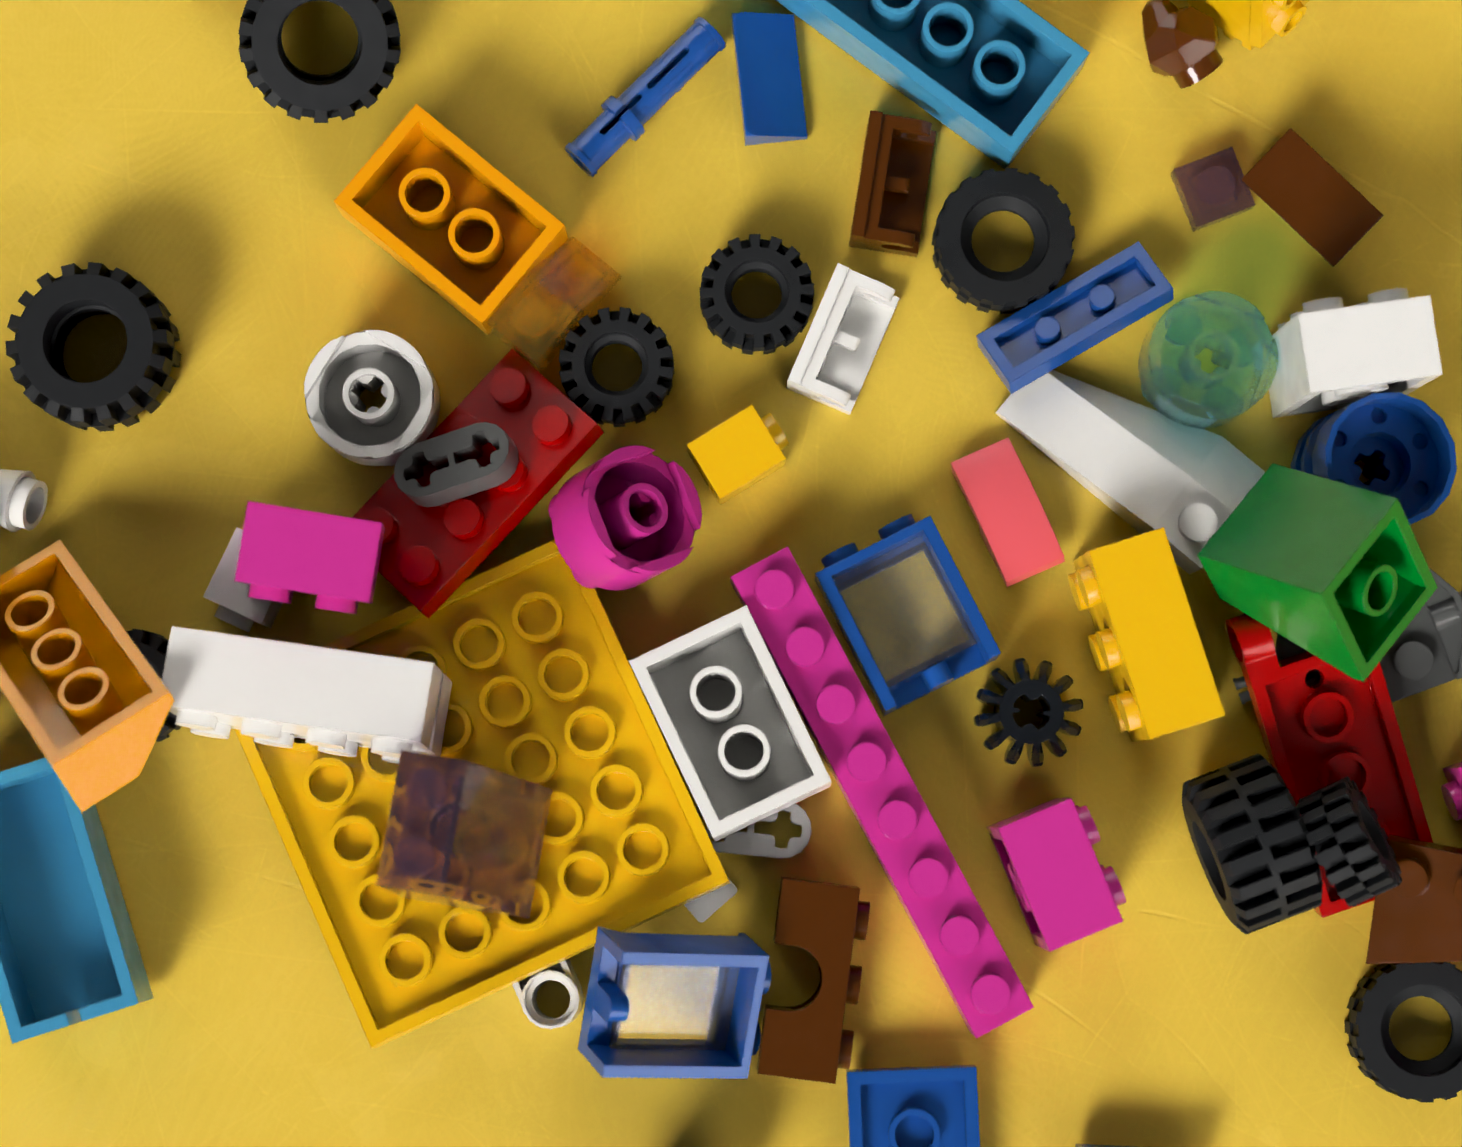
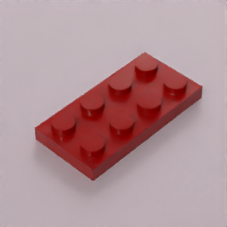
(438, 547)

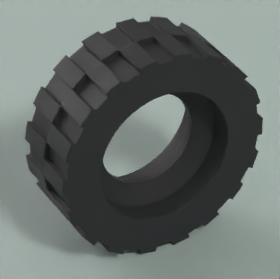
(1012, 193)
(1370, 1037)

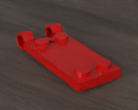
(1329, 734)

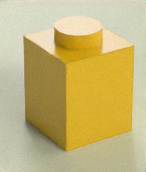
(739, 452)

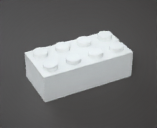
(305, 693)

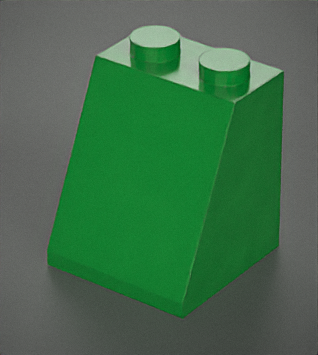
(1321, 566)

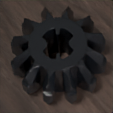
(1028, 734)

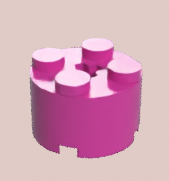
(625, 519)

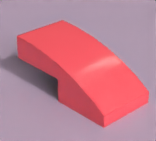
(1007, 512)

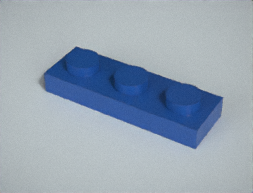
(1075, 317)

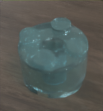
(1240, 346)

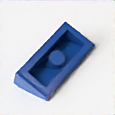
(768, 77)

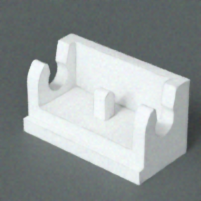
(843, 339)

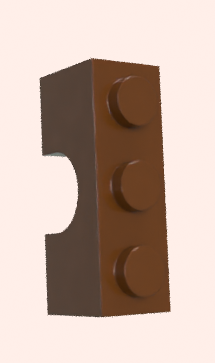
(809, 1037)

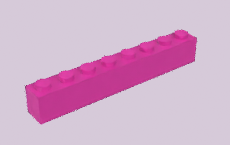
(881, 793)

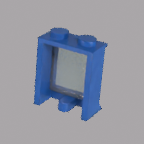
(905, 612)
(673, 1005)

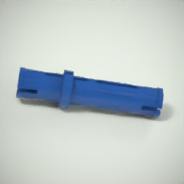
(627, 114)

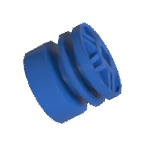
(1398, 440)

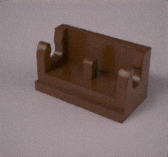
(892, 184)
(1312, 197)

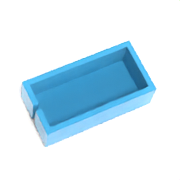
(62, 911)

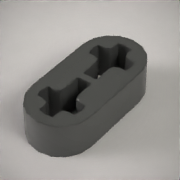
(456, 464)

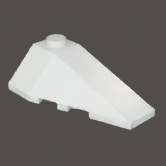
(1135, 460)

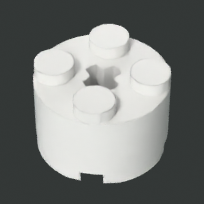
(367, 362)

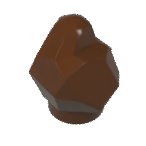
(1180, 41)

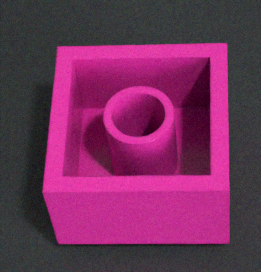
(309, 554)
(1057, 872)

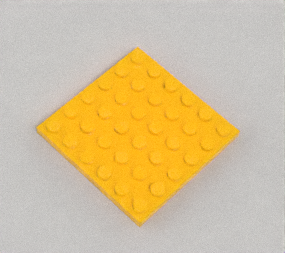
(533, 697)

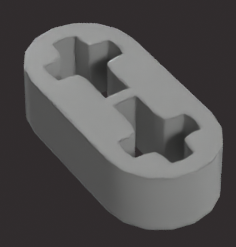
(763, 845)

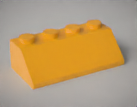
(76, 677)

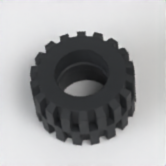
(313, 94)
(57, 310)
(1252, 843)

